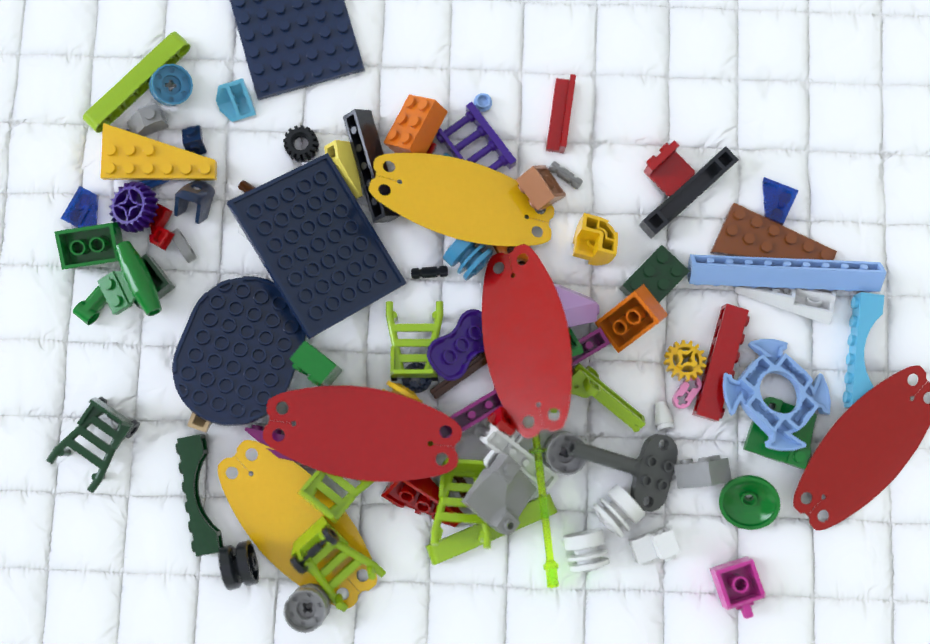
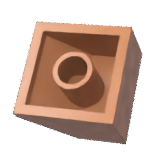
(540, 187)

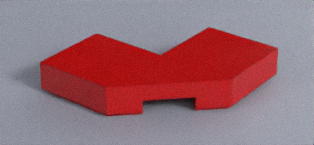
(159, 235)

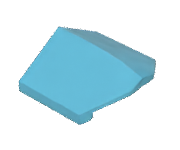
(235, 100)

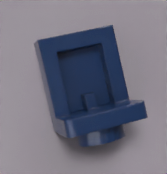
(193, 140)

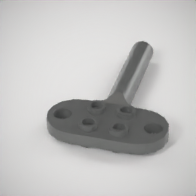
(650, 470)

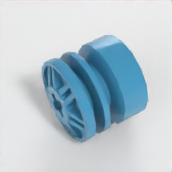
(178, 77)
(468, 256)

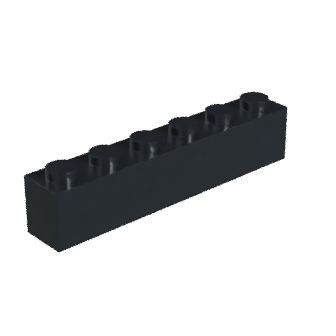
(365, 148)

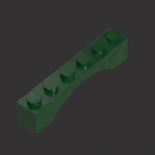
(206, 536)

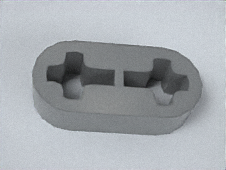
(183, 246)

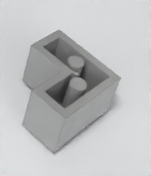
(705, 472)

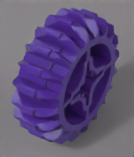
(134, 207)

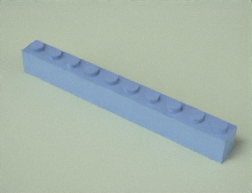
(785, 273)

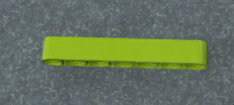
(135, 82)
(467, 538)

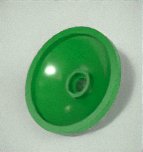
(749, 512)

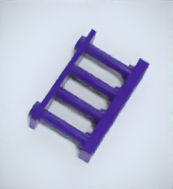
(484, 130)

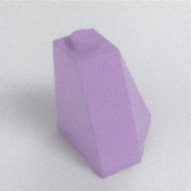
(577, 307)

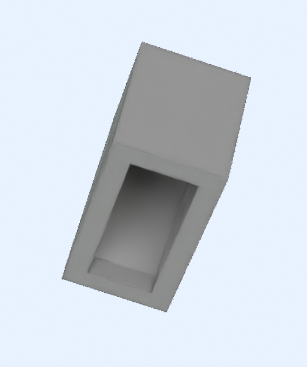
(147, 120)

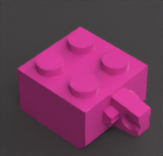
(738, 585)

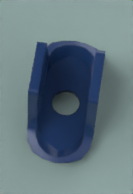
(201, 197)

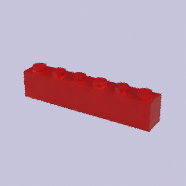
(721, 360)

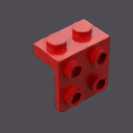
(668, 169)

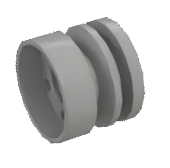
(562, 464)
(299, 616)

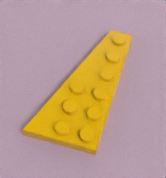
(141, 158)

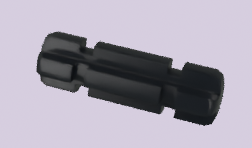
(429, 272)

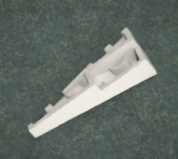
(812, 304)

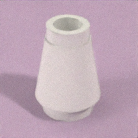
(663, 417)

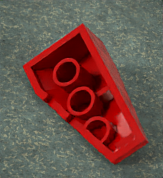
(418, 495)

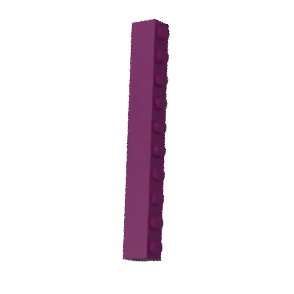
(490, 402)

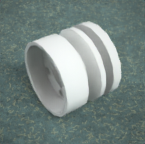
(618, 511)
(587, 554)

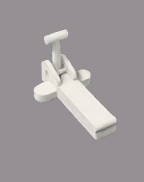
(509, 445)

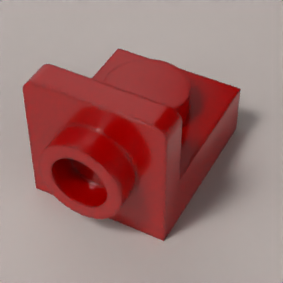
(501, 420)

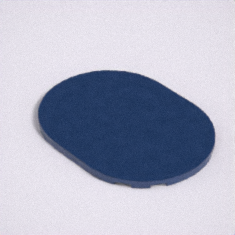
(236, 351)

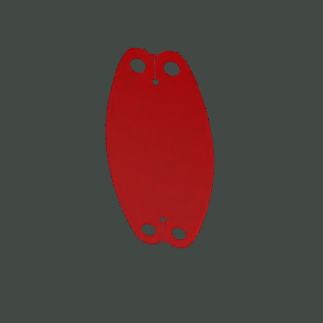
(526, 341)
(362, 433)
(865, 449)

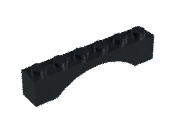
(688, 192)

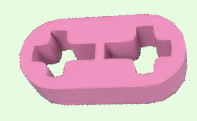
(691, 394)

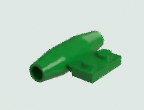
(130, 283)

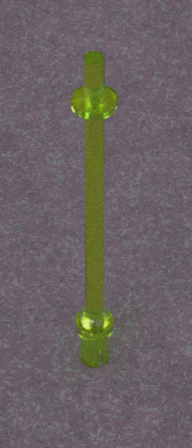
(550, 565)

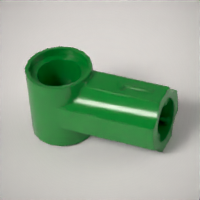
(89, 309)

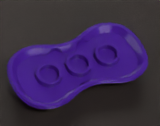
(453, 352)

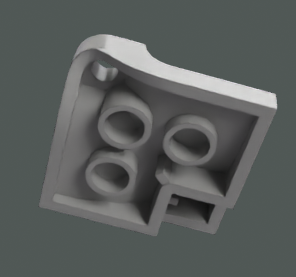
(500, 494)

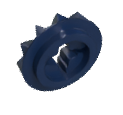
(413, 385)

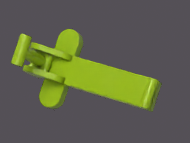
(587, 383)

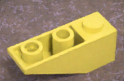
(344, 160)

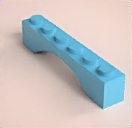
(865, 312)

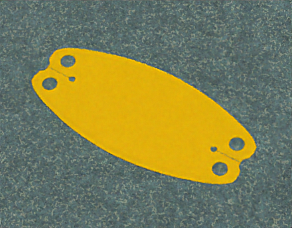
(459, 199)
(278, 515)

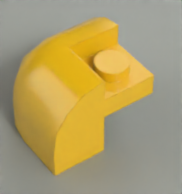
(595, 240)

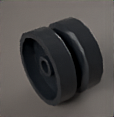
(238, 565)

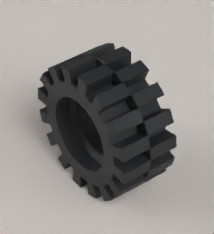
(295, 134)

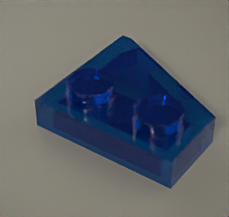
(777, 200)
(82, 209)

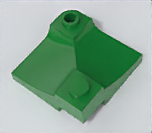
(756, 439)

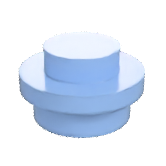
(483, 102)

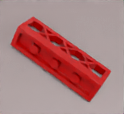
(560, 114)

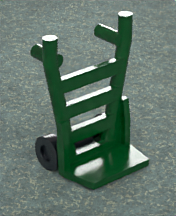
(97, 407)

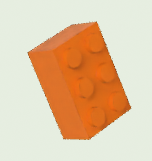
(415, 125)
(631, 318)

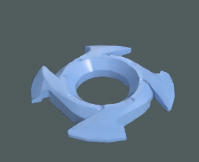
(747, 393)

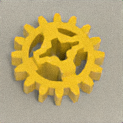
(677, 354)

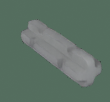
(565, 175)

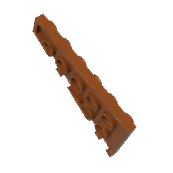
(754, 235)

